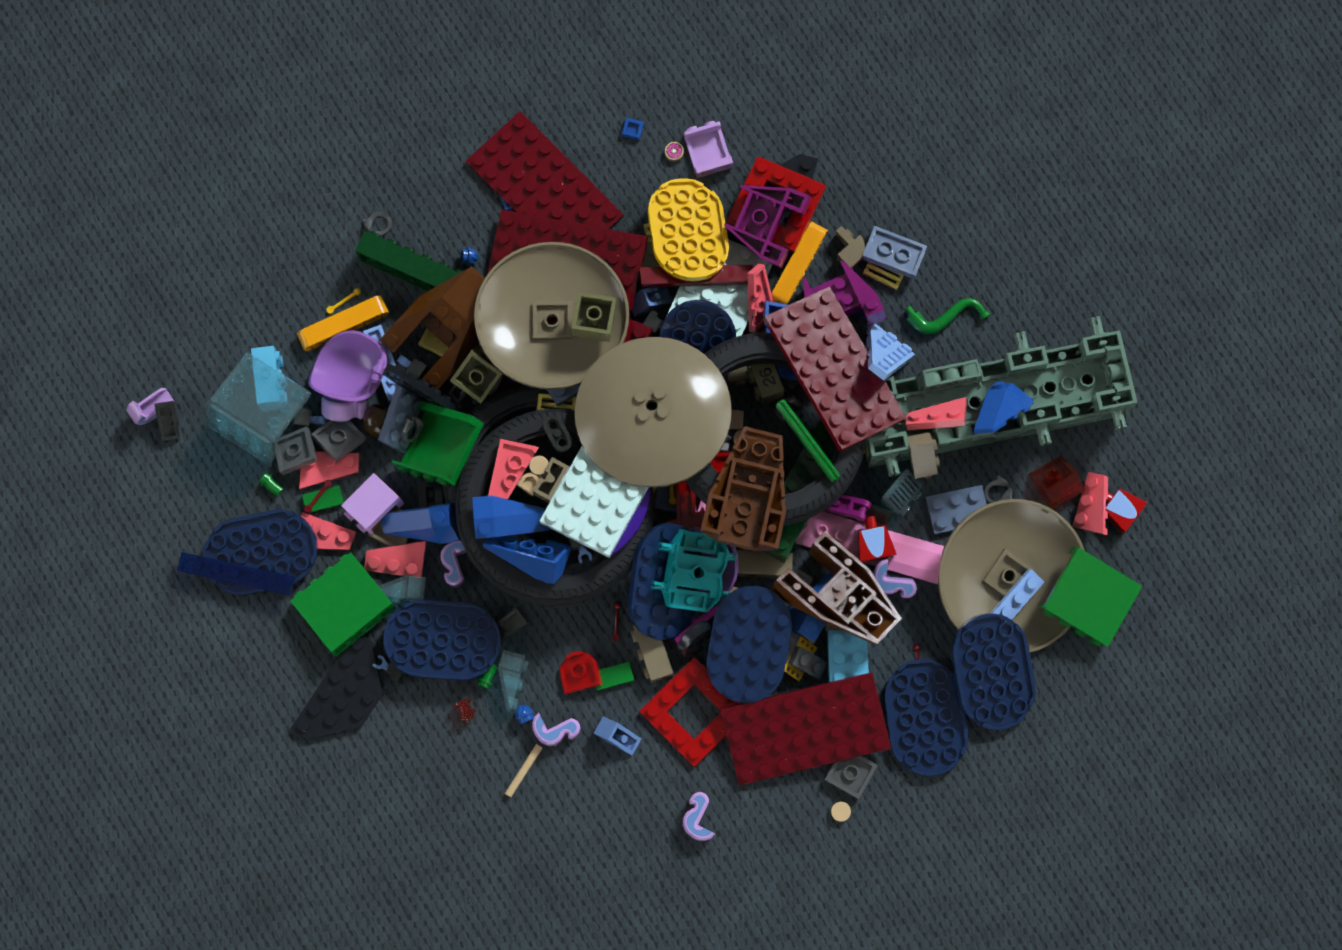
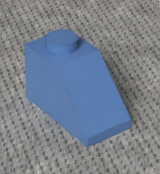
(651, 299)
(617, 735)

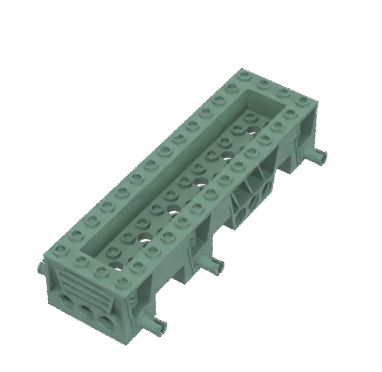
(1029, 369)

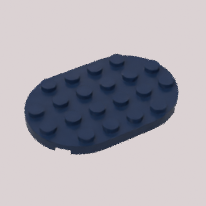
(699, 325)
(265, 541)
(647, 605)
(442, 640)
(749, 644)
(993, 671)
(925, 718)

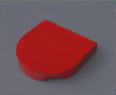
(579, 672)

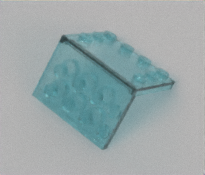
(255, 407)

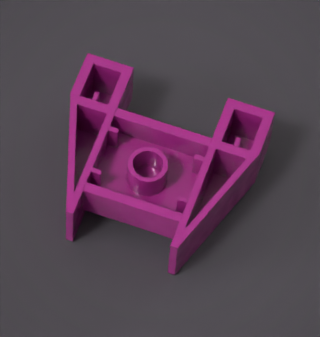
(762, 217)
(852, 295)

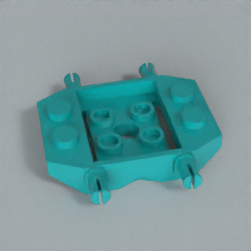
(681, 569)

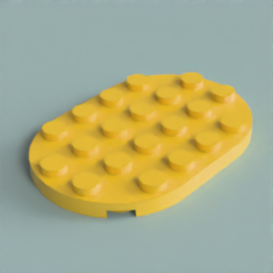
(688, 230)

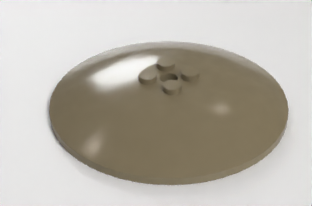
(528, 290)
(658, 444)
(999, 539)

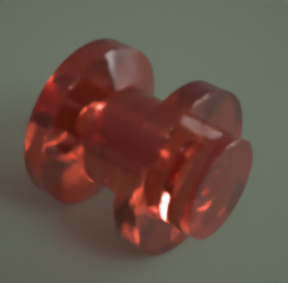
(466, 712)

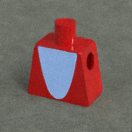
(1123, 509)
(874, 542)

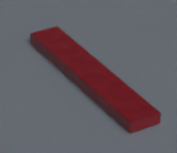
(726, 276)

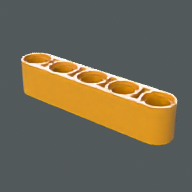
(798, 263)
(346, 320)

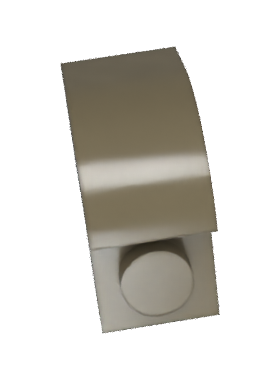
(853, 247)

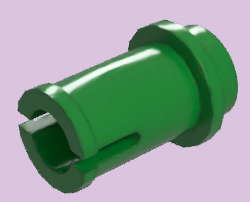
(271, 484)
(486, 678)

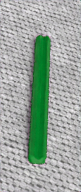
(807, 440)

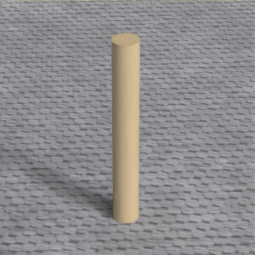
(523, 770)

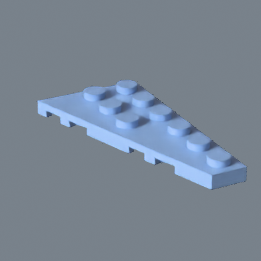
(885, 352)

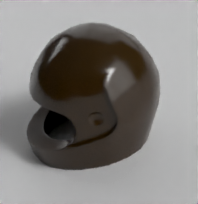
(374, 419)

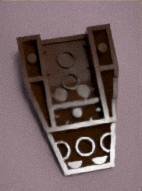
(749, 494)

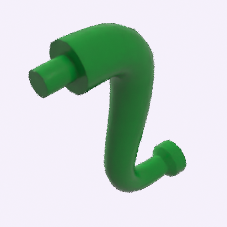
(928, 328)

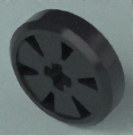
(695, 639)

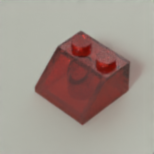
(1057, 482)

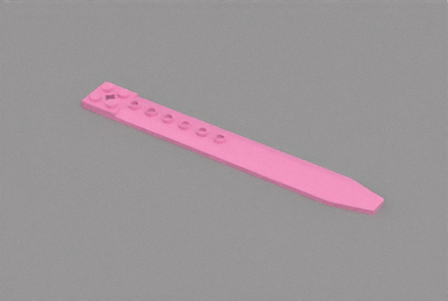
(913, 558)

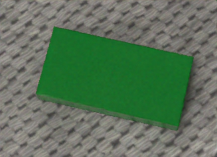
(330, 498)
(615, 676)

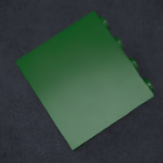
(441, 446)
(1091, 597)
(342, 604)

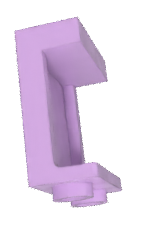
(707, 149)
(370, 503)

